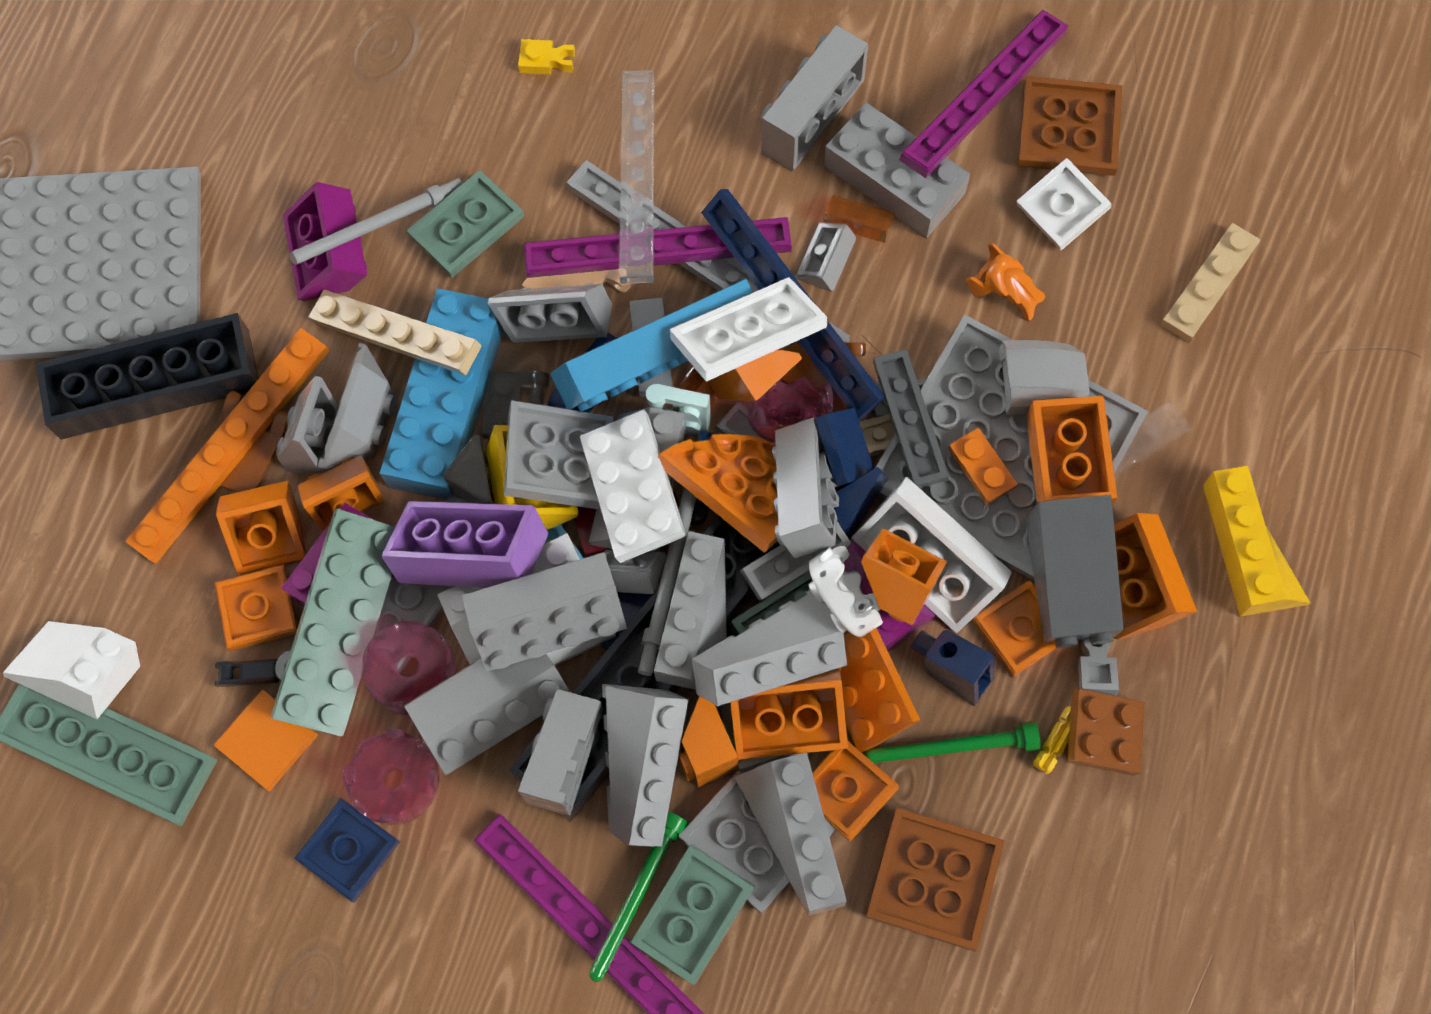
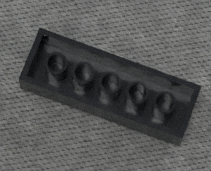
(146, 376)

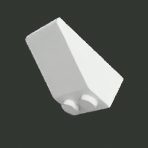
(76, 665)

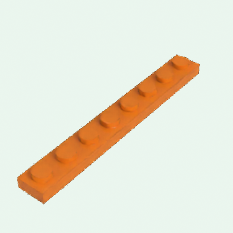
(227, 446)

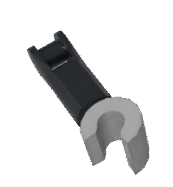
(251, 671)

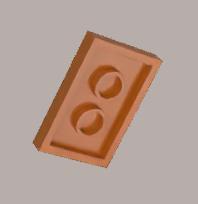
(873, 692)

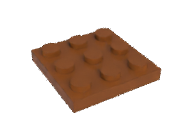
(1070, 122)
(935, 879)

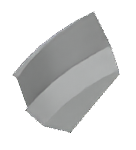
(1041, 372)

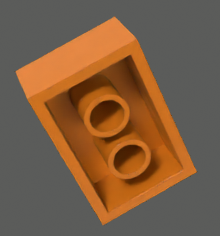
(1070, 448)

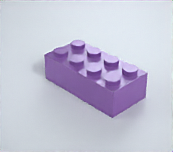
(464, 543)

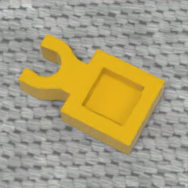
(541, 56)

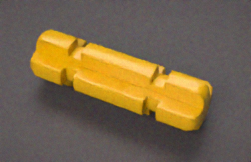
(1054, 743)

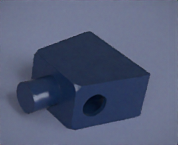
(956, 663)

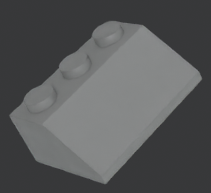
(553, 312)

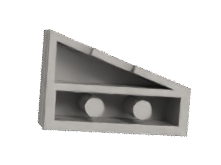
(561, 752)

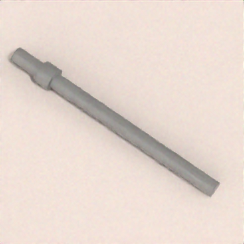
(431, 197)
(653, 635)

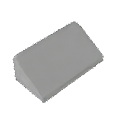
(826, 255)
(638, 573)

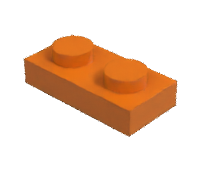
(982, 466)

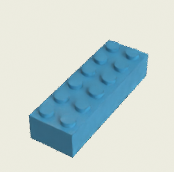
(633, 356)
(439, 404)

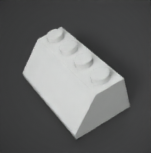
(971, 572)

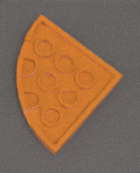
(732, 479)

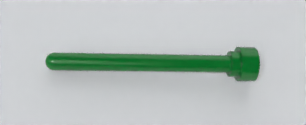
(1023, 736)
(674, 827)

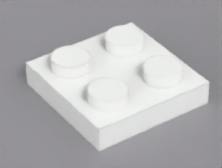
(1063, 204)

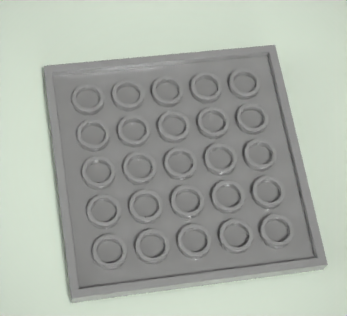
(97, 259)
(967, 394)

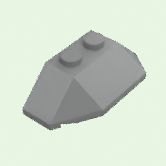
(360, 414)

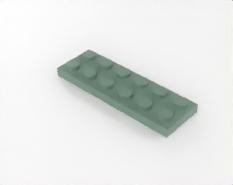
(336, 625)
(108, 753)

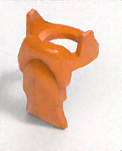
(1007, 279)

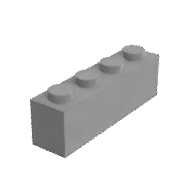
(804, 490)
(695, 612)
(772, 653)
(641, 759)
(792, 819)

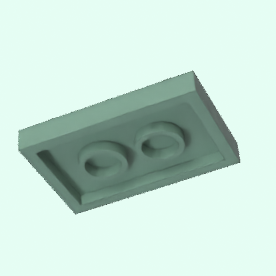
(465, 223)
(692, 914)

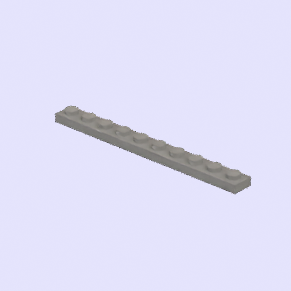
(604, 194)

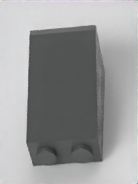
(1075, 570)

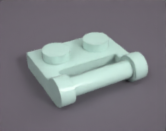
(693, 404)

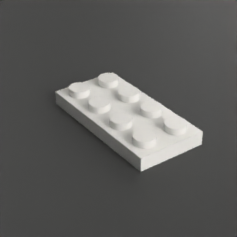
(748, 328)
(632, 486)

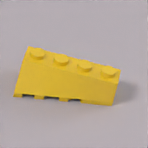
(1251, 556)

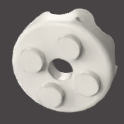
(842, 593)

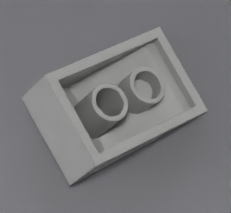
(307, 429)

